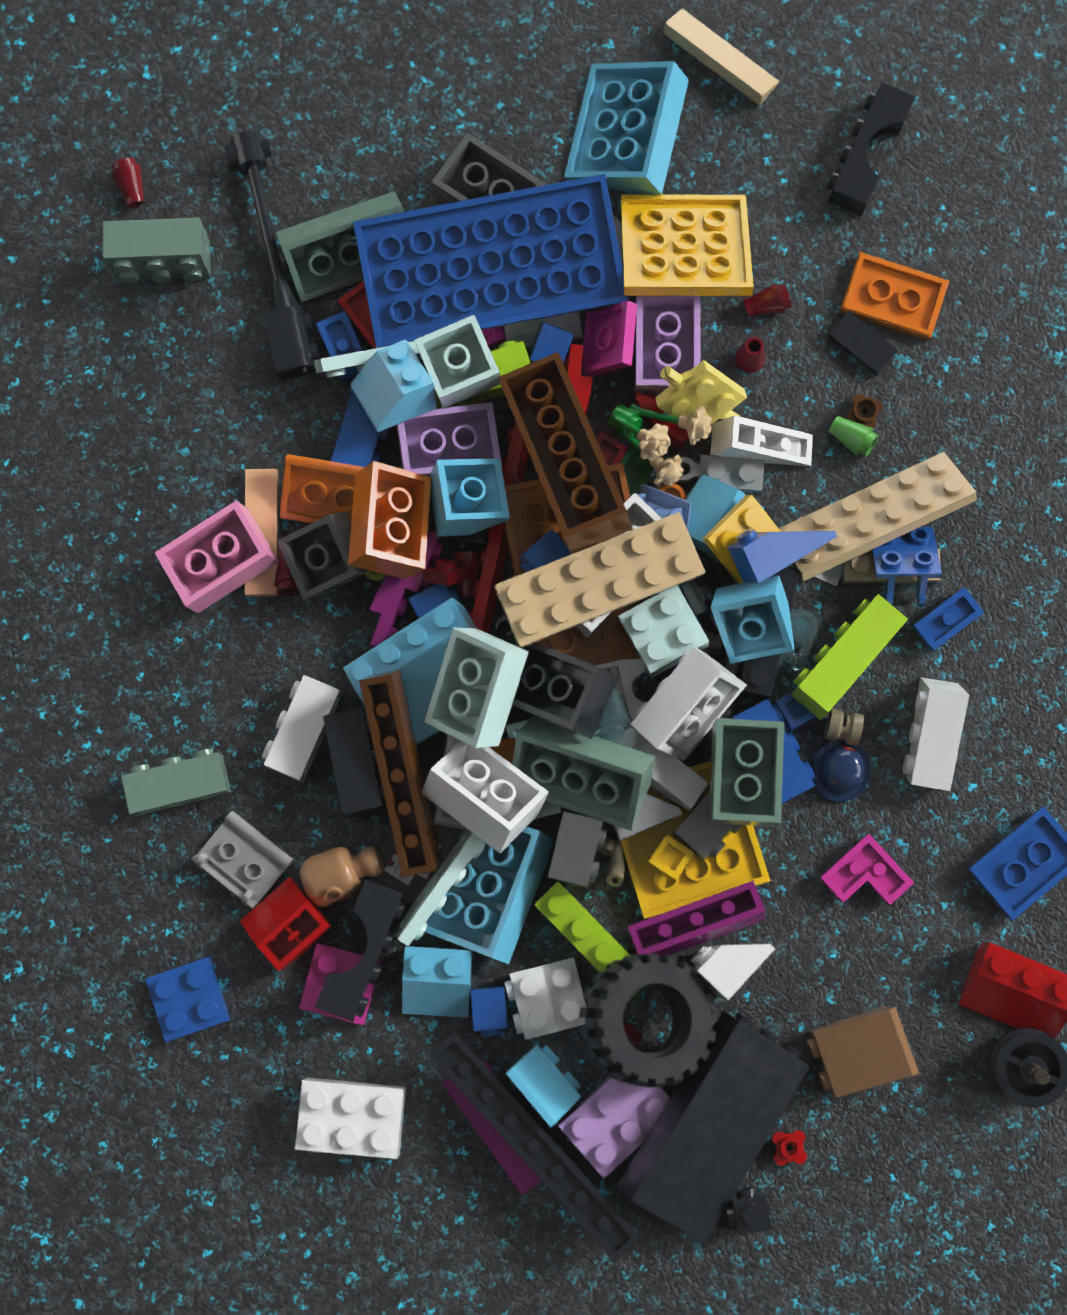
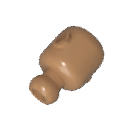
(338, 874)

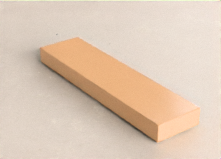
(263, 504)

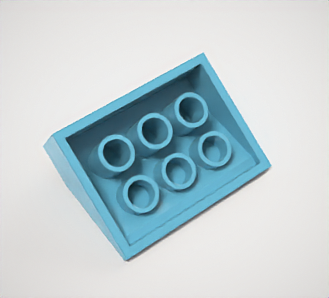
(628, 125)
(419, 656)
(494, 896)

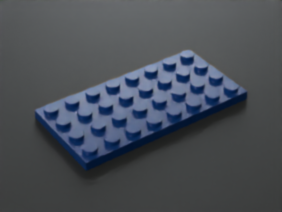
(491, 258)

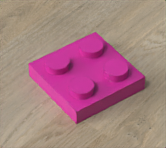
(609, 339)
(330, 961)

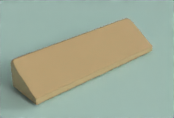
(720, 56)

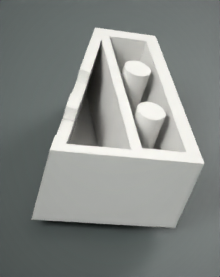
(935, 733)

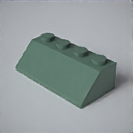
(325, 249)
(585, 773)

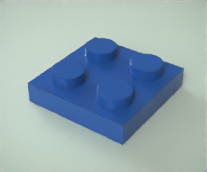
(187, 999)

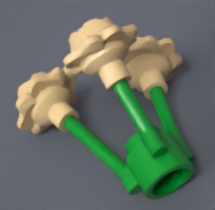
(656, 440)

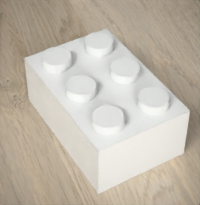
(484, 793)
(350, 1118)

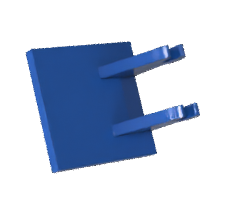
(908, 556)

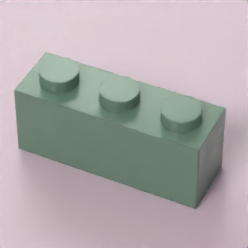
(175, 782)

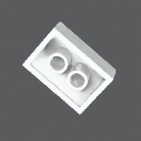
(687, 704)
(728, 966)

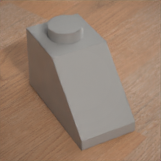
(651, 814)

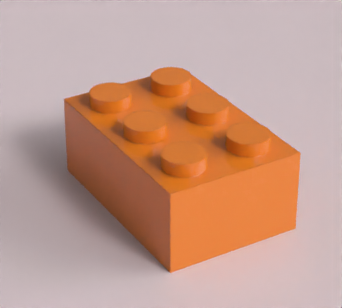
(389, 520)

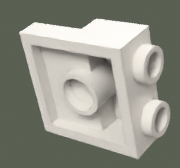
(546, 998)

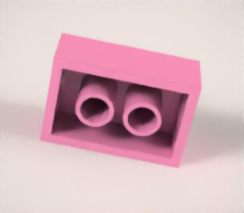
(216, 557)

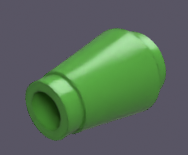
(855, 436)

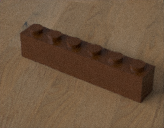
(401, 772)

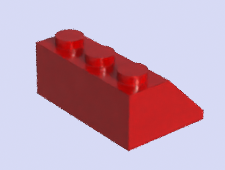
(1016, 990)

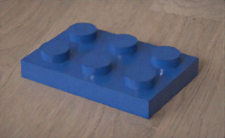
(1023, 864)

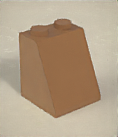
(862, 1052)

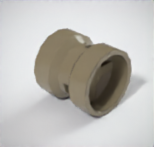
(844, 727)

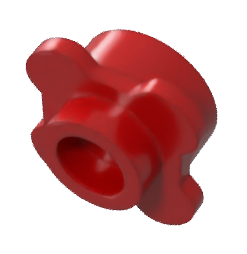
(781, 1141)

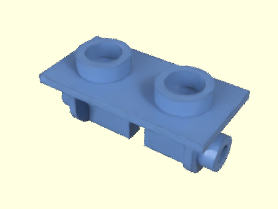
(665, 503)

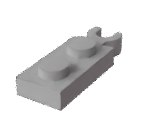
(736, 472)

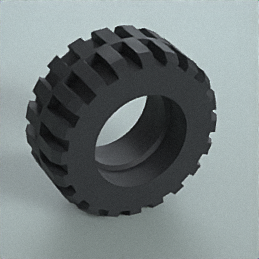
(689, 1029)

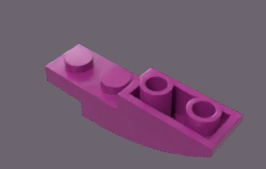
(391, 597)

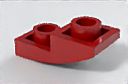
(677, 435)

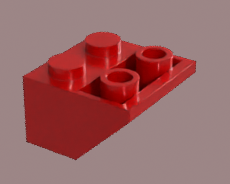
(285, 924)

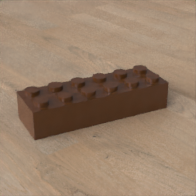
(565, 453)

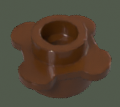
(872, 407)

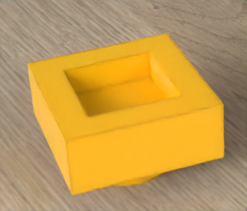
(671, 857)

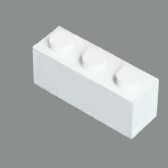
(301, 728)

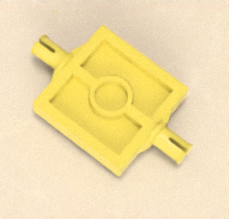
(699, 388)

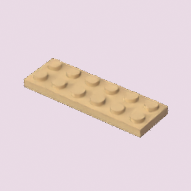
(883, 512)
(599, 579)

